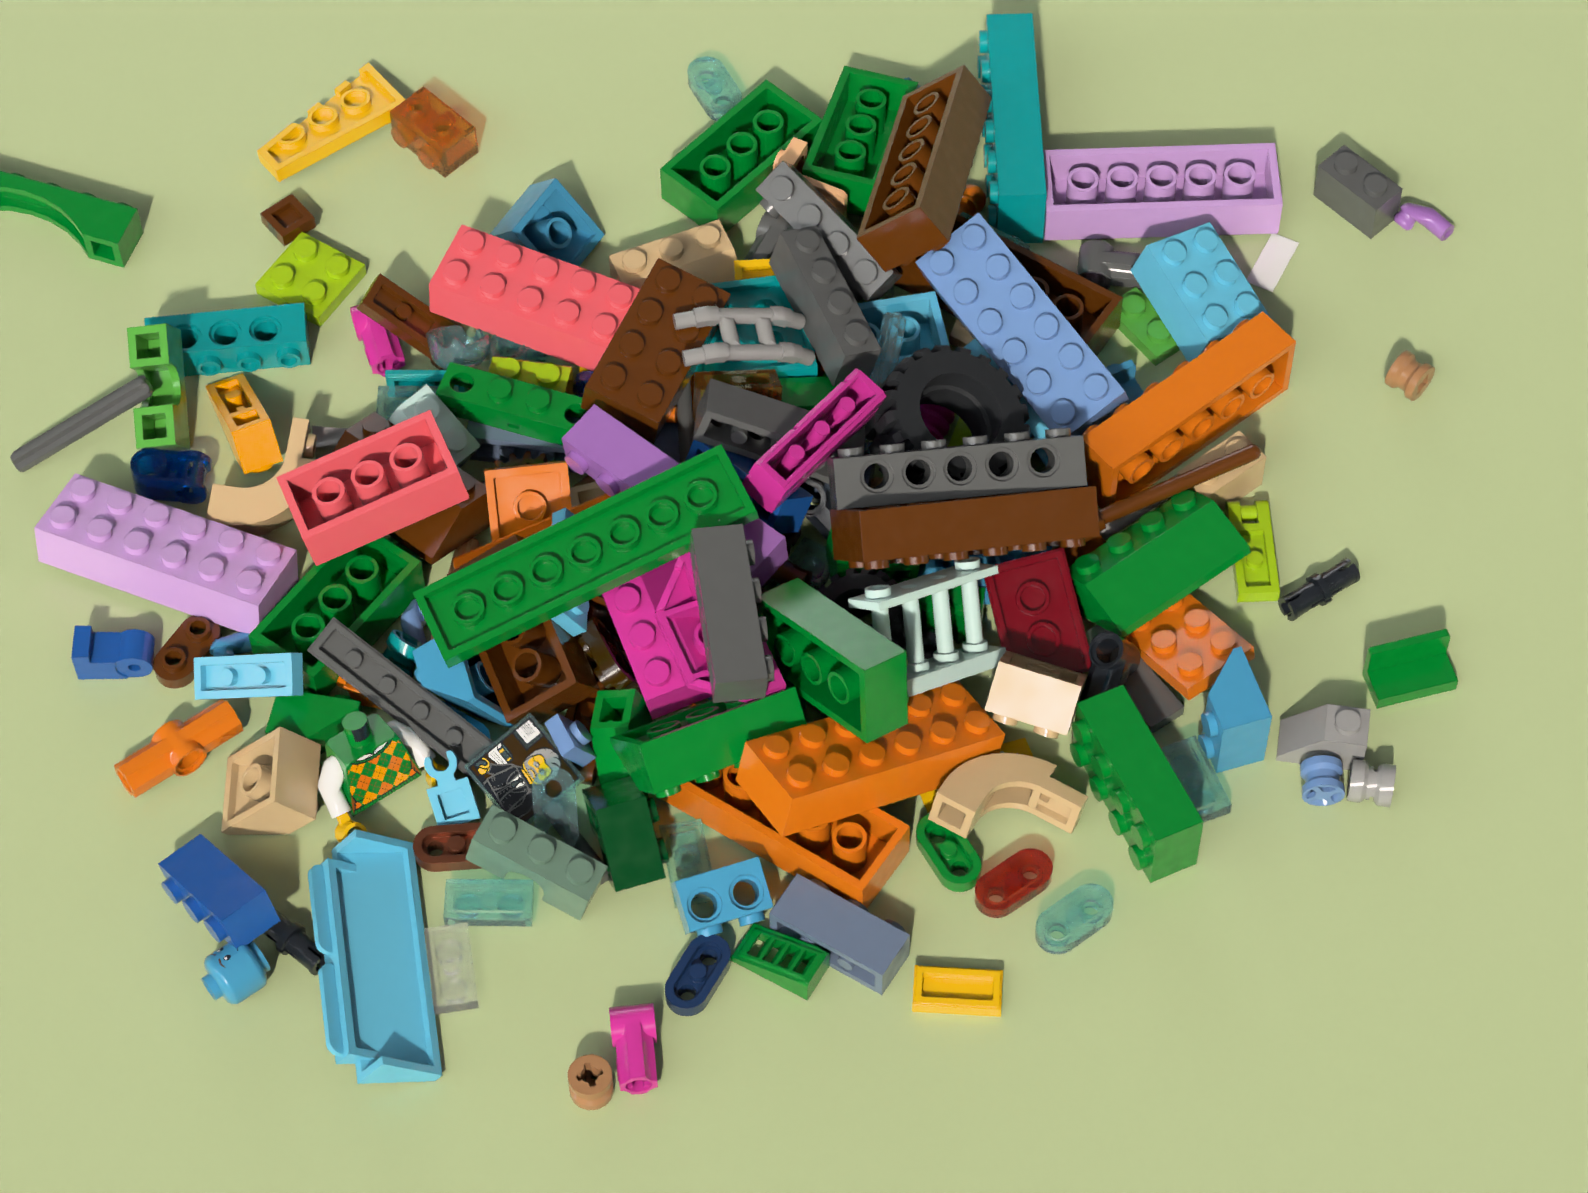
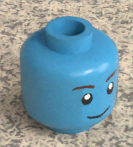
(235, 972)

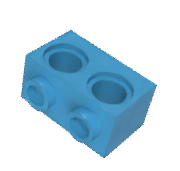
(719, 887)

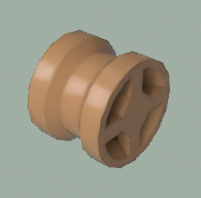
(1409, 375)
(590, 1093)

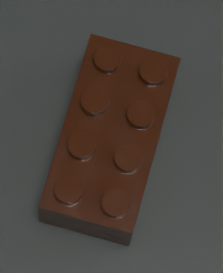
(644, 364)
(538, 669)

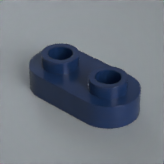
(695, 977)

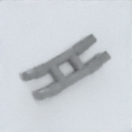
(731, 348)

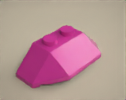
(681, 627)

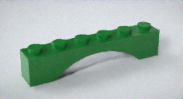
(99, 226)

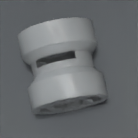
(1367, 783)

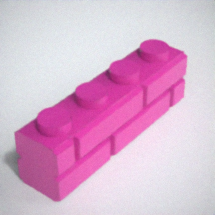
(813, 440)

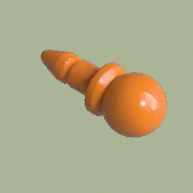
(972, 200)

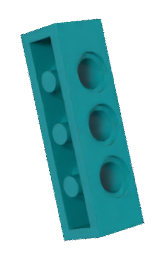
(242, 338)

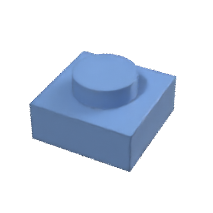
(571, 739)

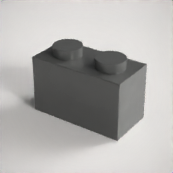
(1357, 191)

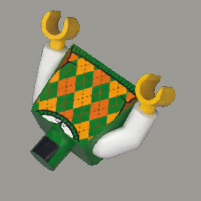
(368, 765)

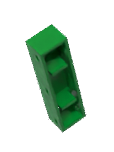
(509, 403)

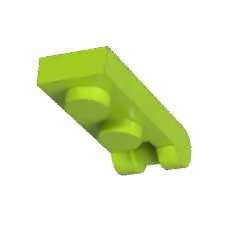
(1257, 572)

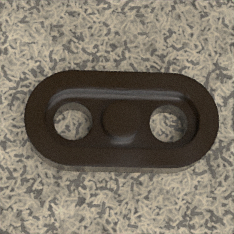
(602, 646)

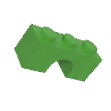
(163, 416)

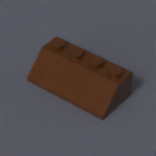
(443, 531)

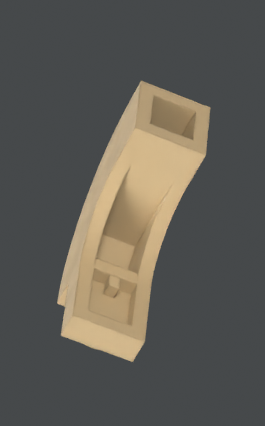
(263, 507)
(1005, 782)

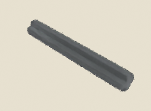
(82, 423)

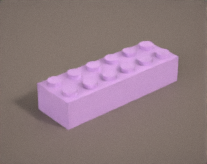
(1161, 191)
(165, 554)

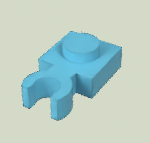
(452, 797)

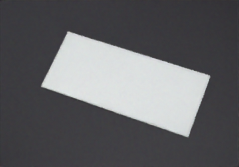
(1272, 262)

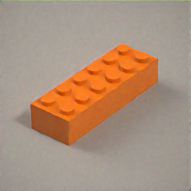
(1188, 409)
(829, 773)
(847, 855)

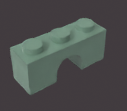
(513, 845)

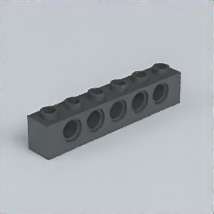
(1064, 469)

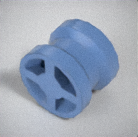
(1322, 780)

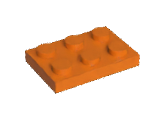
(525, 495)
(1188, 646)

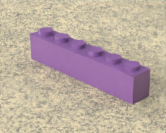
(624, 459)

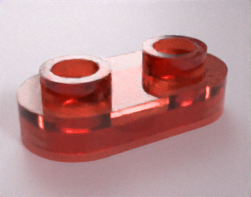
(1010, 884)

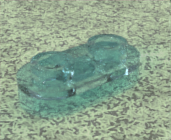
(719, 92)
(556, 809)
(1071, 920)

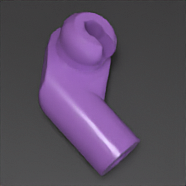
(1425, 216)

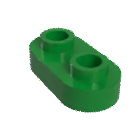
(948, 856)

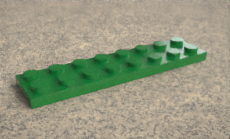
(582, 556)

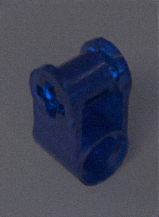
(171, 475)

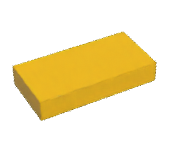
(957, 990)

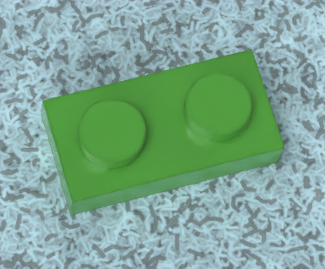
(1145, 328)

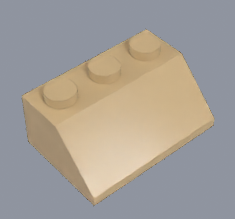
(699, 251)

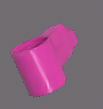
(380, 345)
(634, 1038)

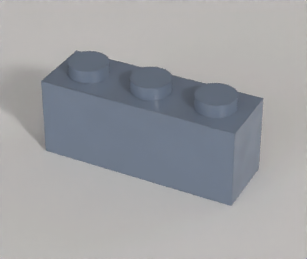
(855, 939)

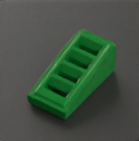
(799, 984)

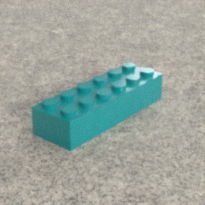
(1012, 127)

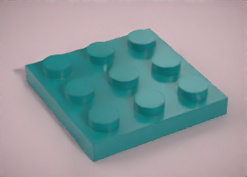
(761, 293)

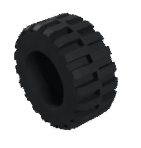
(953, 381)

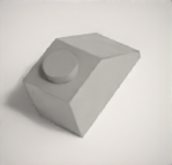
(1324, 731)

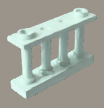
(947, 663)

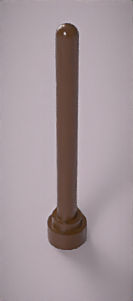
(1177, 484)

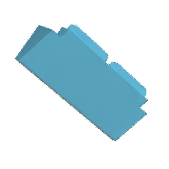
(375, 960)

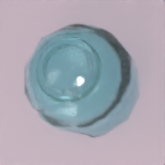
(454, 345)

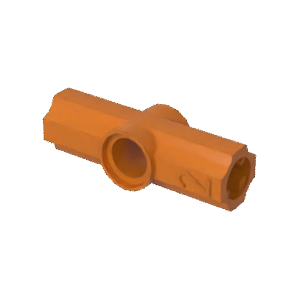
(178, 748)

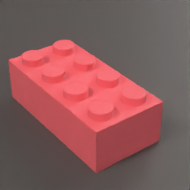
(372, 487)

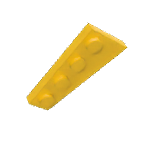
(345, 118)

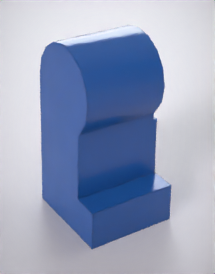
(112, 653)

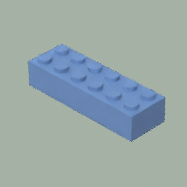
(1021, 329)

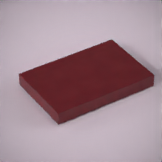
(1039, 610)

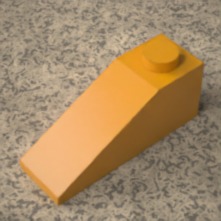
(245, 424)

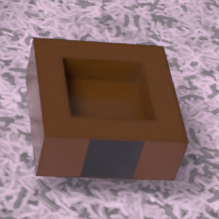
(287, 219)

